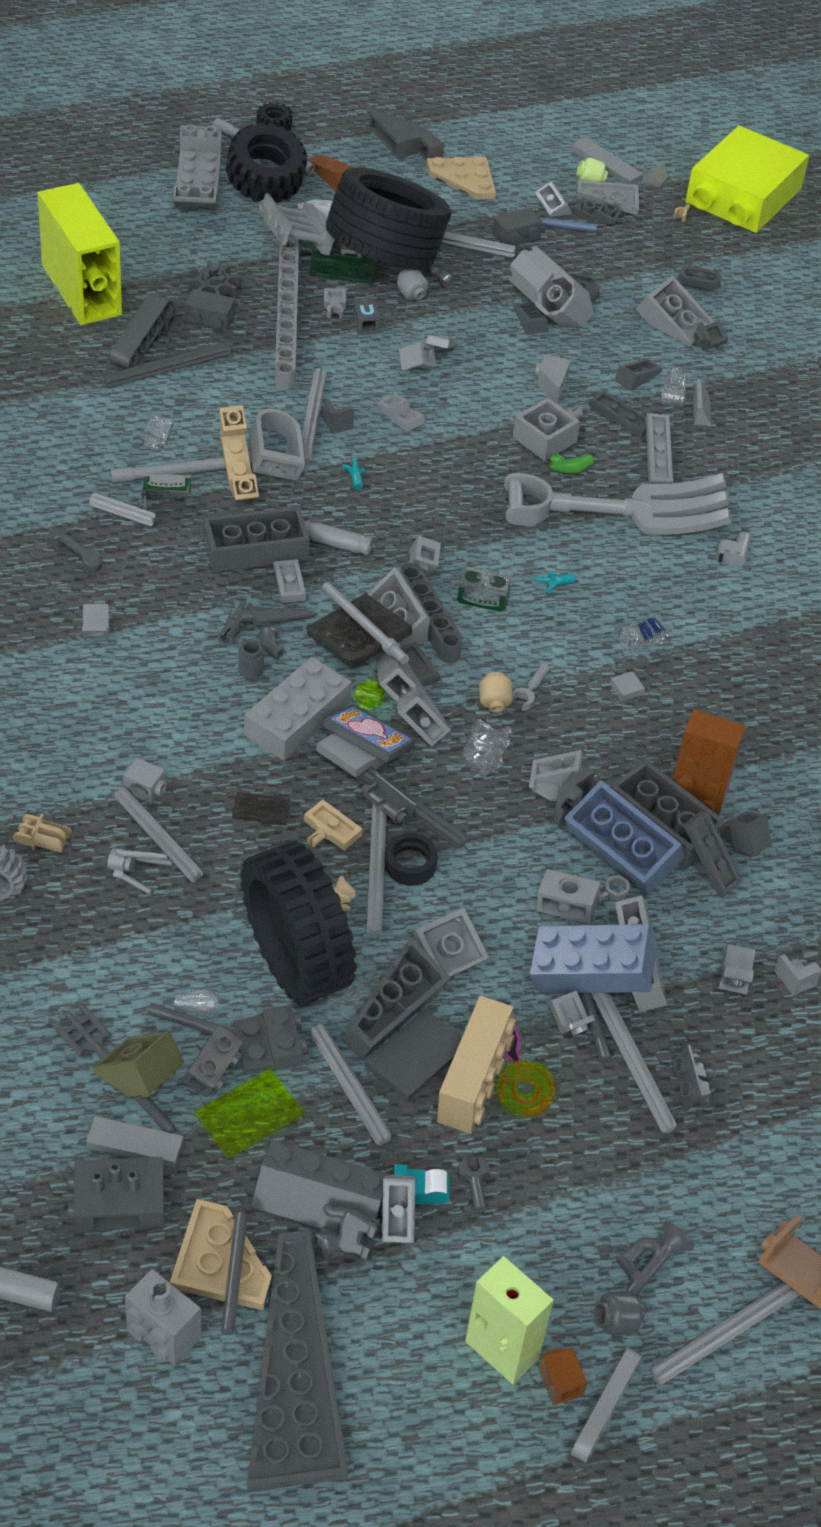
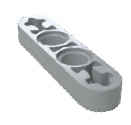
(606, 1405)

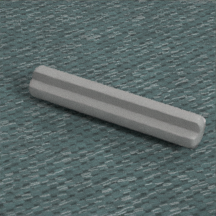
(123, 509)

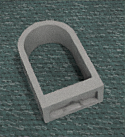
(265, 460)

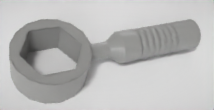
(612, 894)

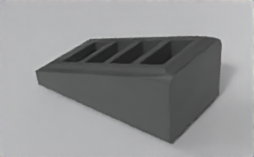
(531, 318)
(634, 374)

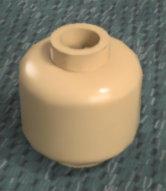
(495, 692)

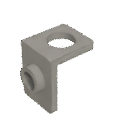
(95, 621)

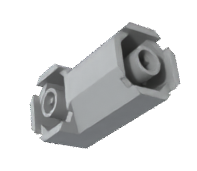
(551, 288)

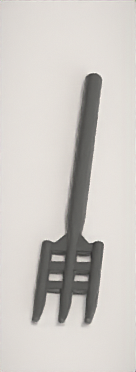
(96, 1046)

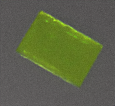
(249, 1113)

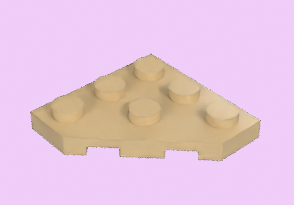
(464, 174)
(206, 1257)

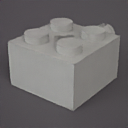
(547, 428)
(162, 1317)

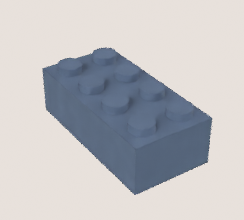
(624, 837)
(594, 958)

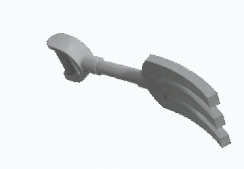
(653, 507)

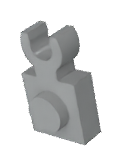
(334, 301)

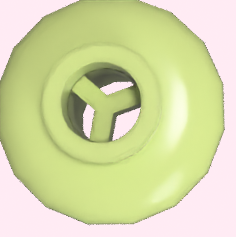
(592, 170)

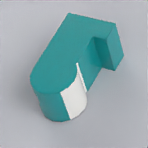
(431, 1185)

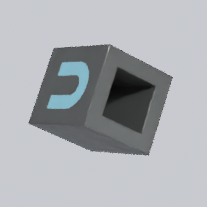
(366, 317)

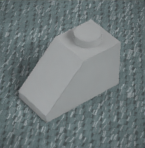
(552, 376)

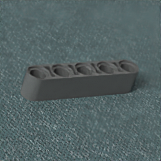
(442, 631)

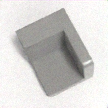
(417, 356)
(796, 976)

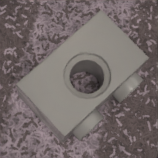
(568, 896)

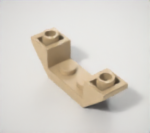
(235, 453)

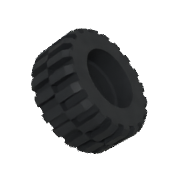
(270, 144)

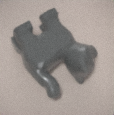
(350, 1238)

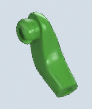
(572, 465)

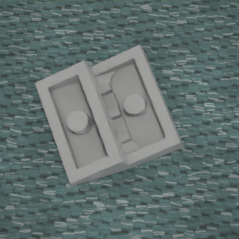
(347, 755)

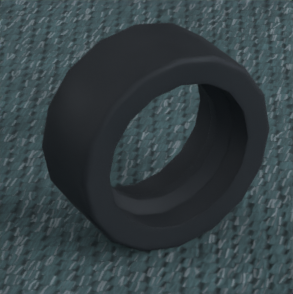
(414, 875)

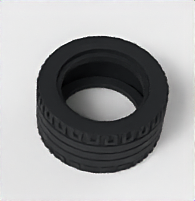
(388, 218)

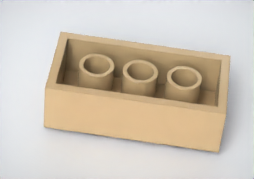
(476, 1064)

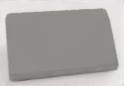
(552, 200)
(701, 404)

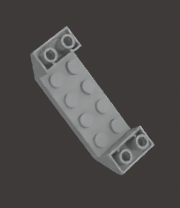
(198, 166)

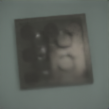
(349, 640)

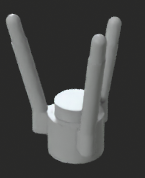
(124, 861)

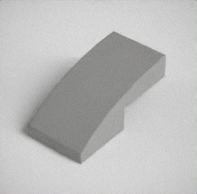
(399, 411)

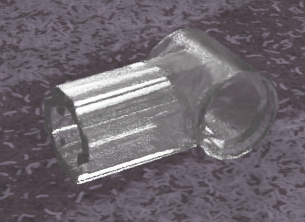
(673, 390)

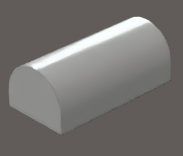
(398, 1208)
(29, 1290)

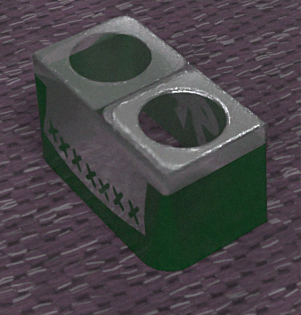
(484, 589)

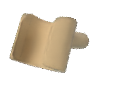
(682, 212)

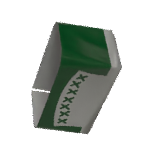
(175, 484)

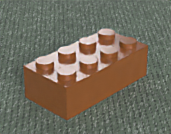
(708, 758)

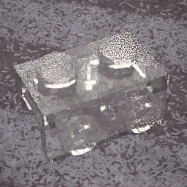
(484, 747)

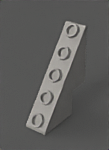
(411, 699)

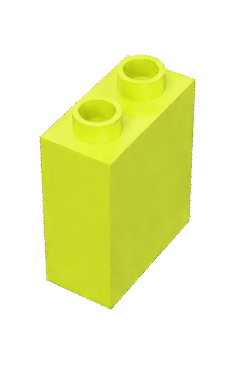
(747, 178)
(80, 253)

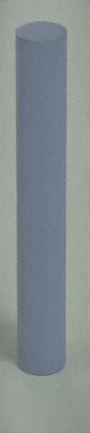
(569, 224)

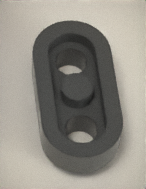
(700, 277)

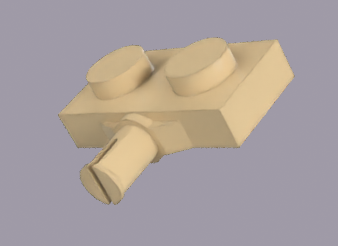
(331, 825)

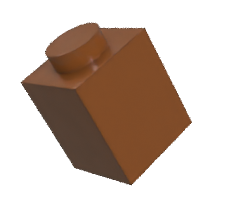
(562, 1375)

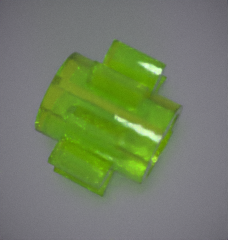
(369, 694)

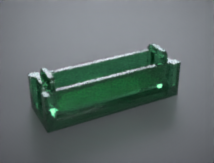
(343, 268)

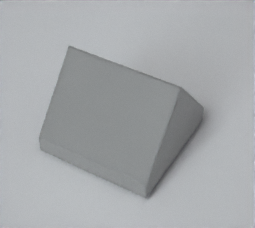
(656, 176)

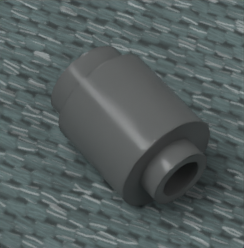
(251, 659)

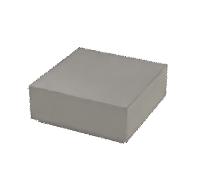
(627, 686)

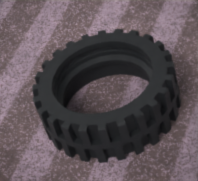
(298, 922)

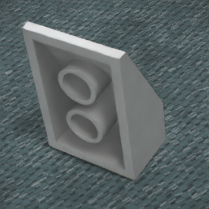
(673, 311)

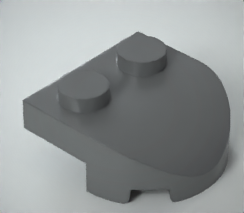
(571, 793)

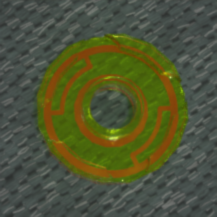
(525, 1104)

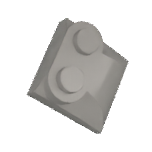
(452, 942)

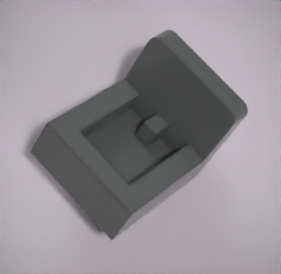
(710, 335)

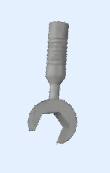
(526, 693)

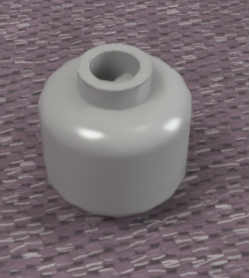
(412, 284)

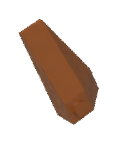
(329, 169)

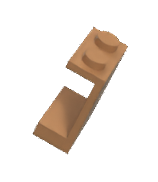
(793, 1261)

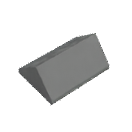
(400, 599)

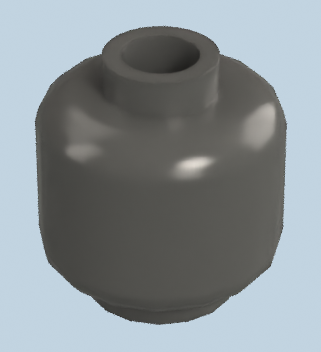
(619, 1312)

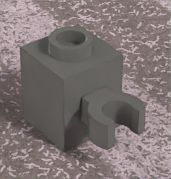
(748, 833)

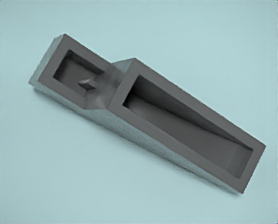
(404, 137)

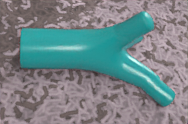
(355, 473)
(555, 580)

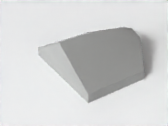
(552, 771)

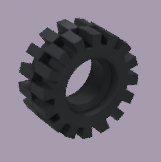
(275, 114)

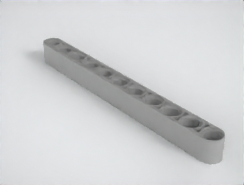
(287, 314)

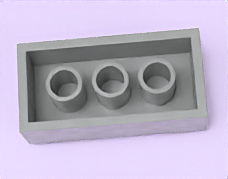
(297, 708)

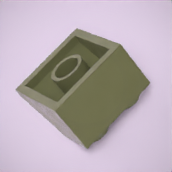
(140, 1063)

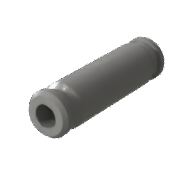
(339, 538)

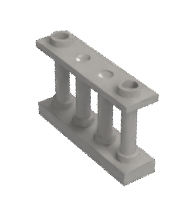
(299, 224)

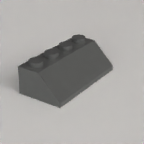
(300, 1182)

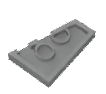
(619, 194)

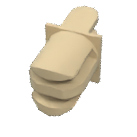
(42, 833)

